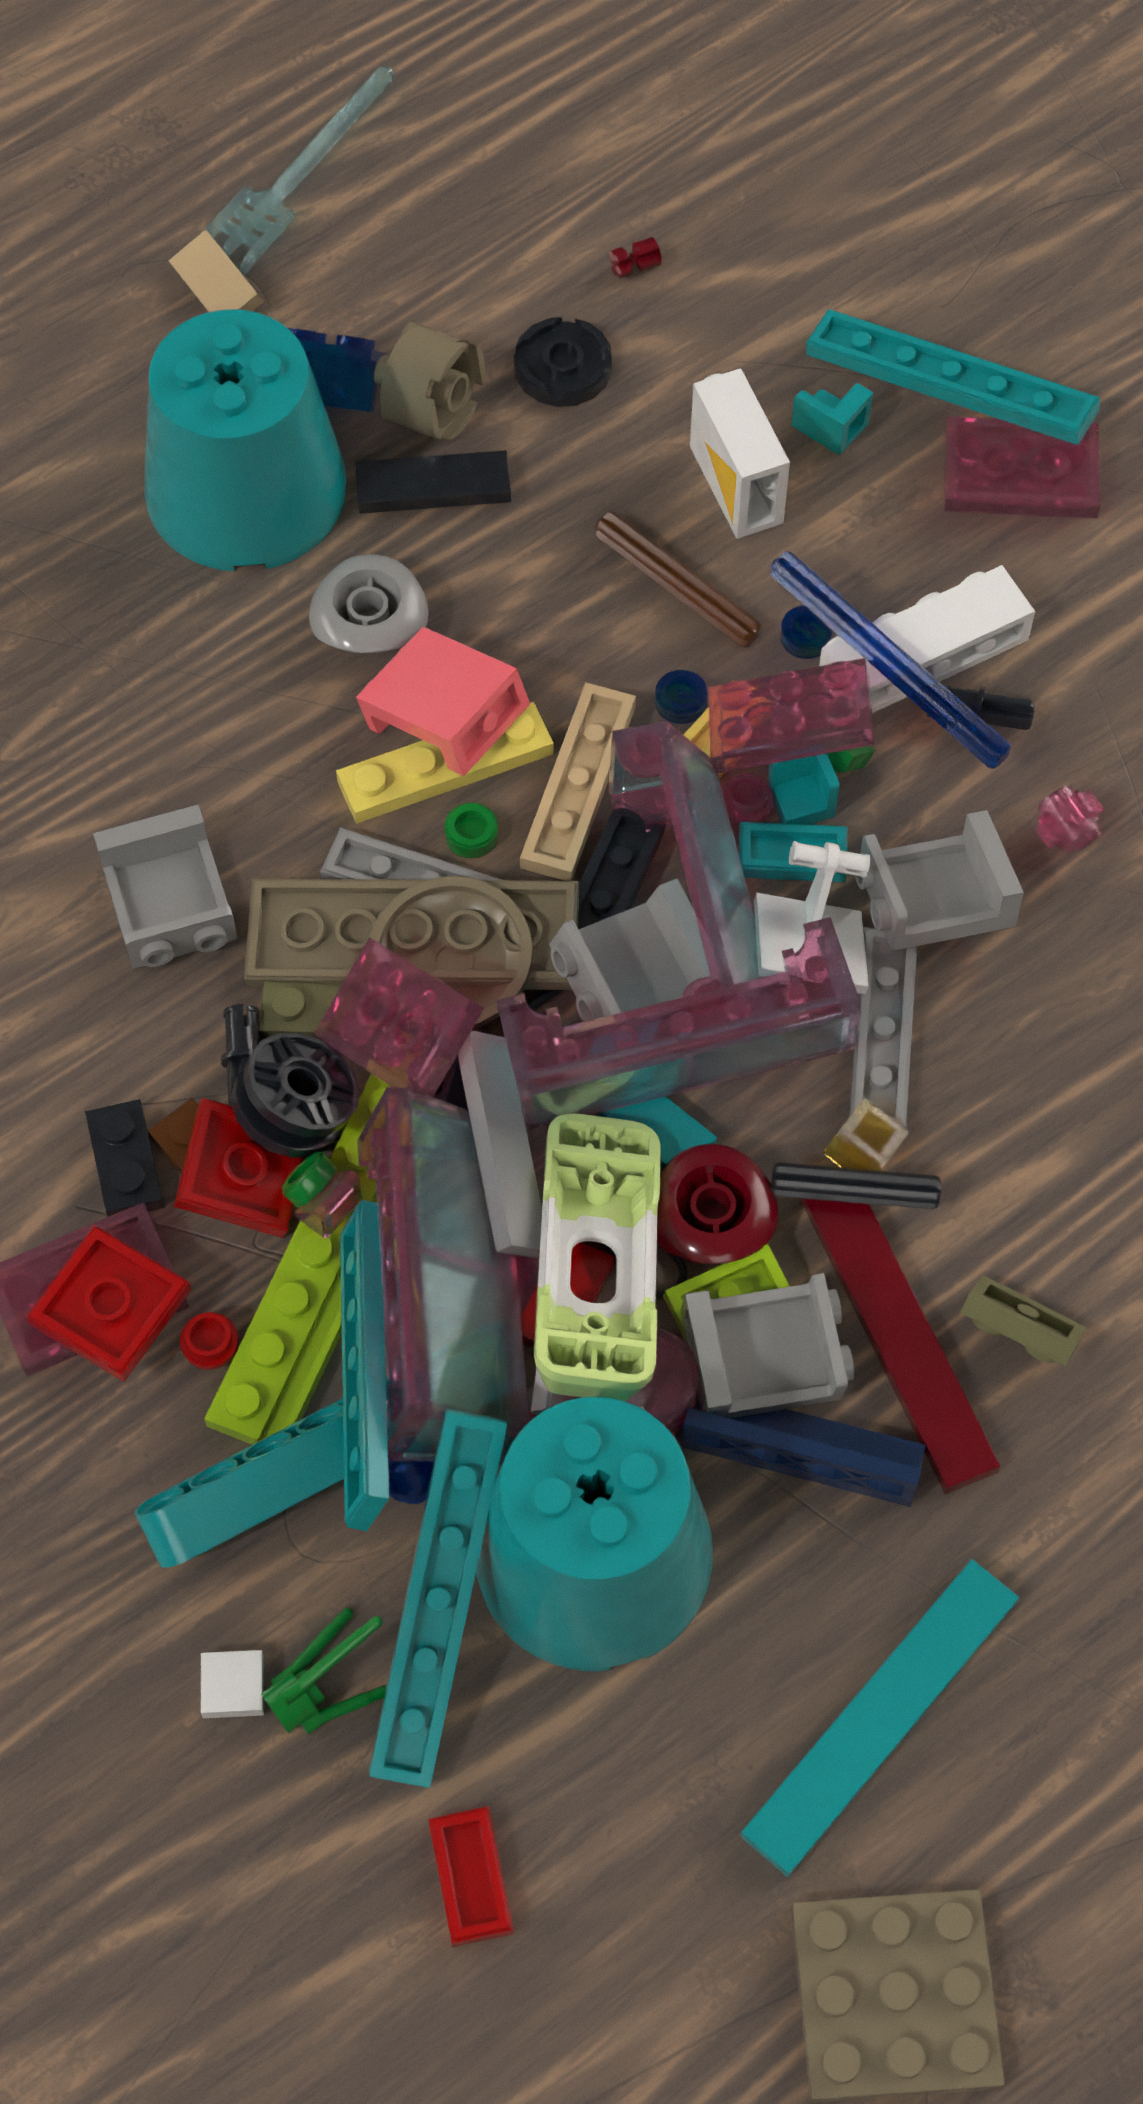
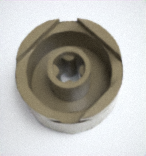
(430, 381)

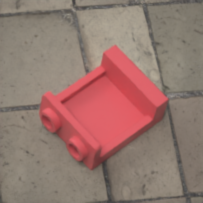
(445, 697)

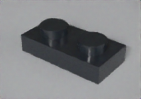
(124, 1157)

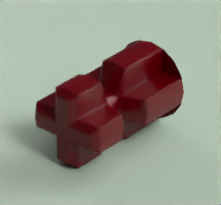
(644, 255)

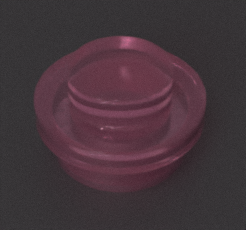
(747, 798)

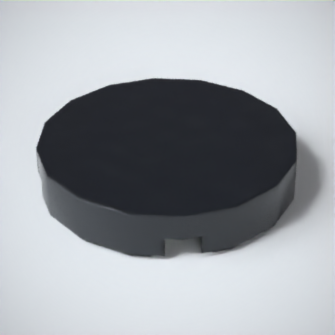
(562, 362)

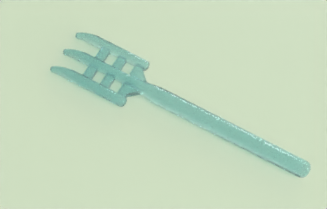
(270, 201)

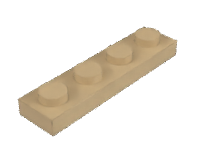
(576, 783)

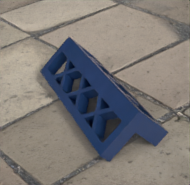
(811, 1450)

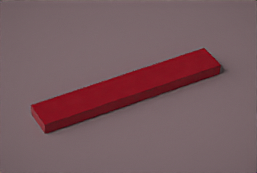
(903, 1342)

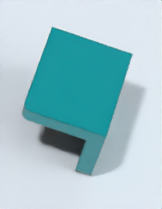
(832, 420)
(804, 789)

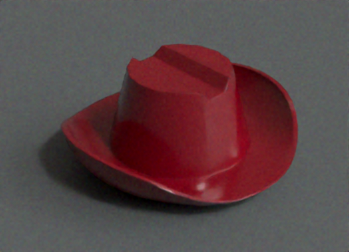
(714, 1205)

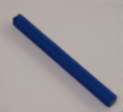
(890, 660)

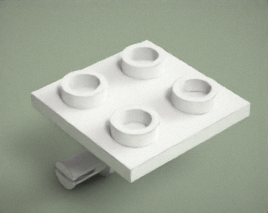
(781, 919)

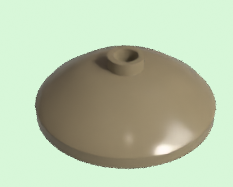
(456, 894)

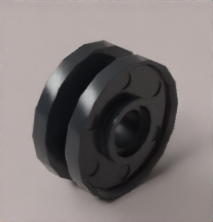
(295, 1095)

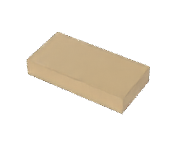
(214, 276)

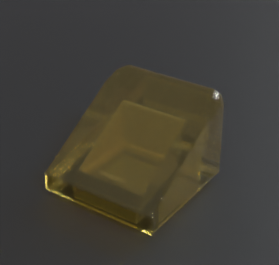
(866, 1139)

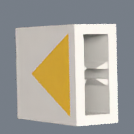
(739, 453)

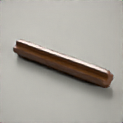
(678, 579)

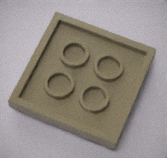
(896, 1996)

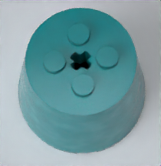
(239, 444)
(604, 1577)

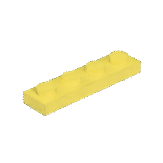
(421, 772)

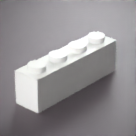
(948, 630)

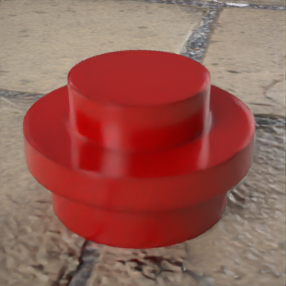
(209, 1341)

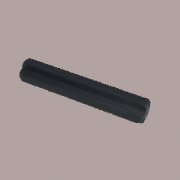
(856, 1185)

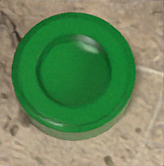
(471, 830)
(308, 1179)

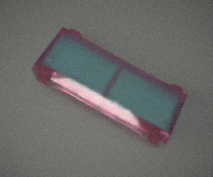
(676, 787)
(685, 1040)
(444, 1285)

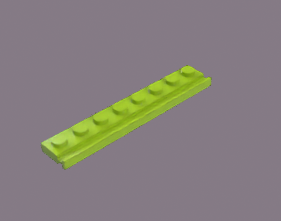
(297, 1318)

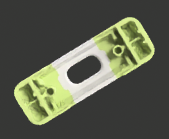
(605, 1191)

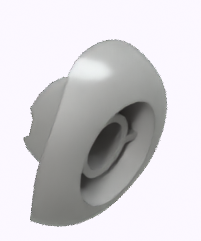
(368, 605)

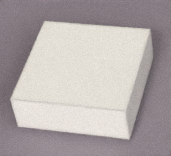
(232, 1684)

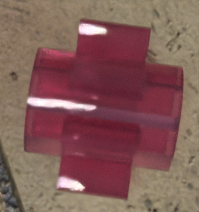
(1069, 819)

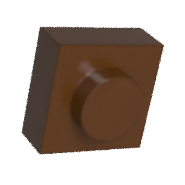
(174, 1132)

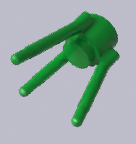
(294, 1690)

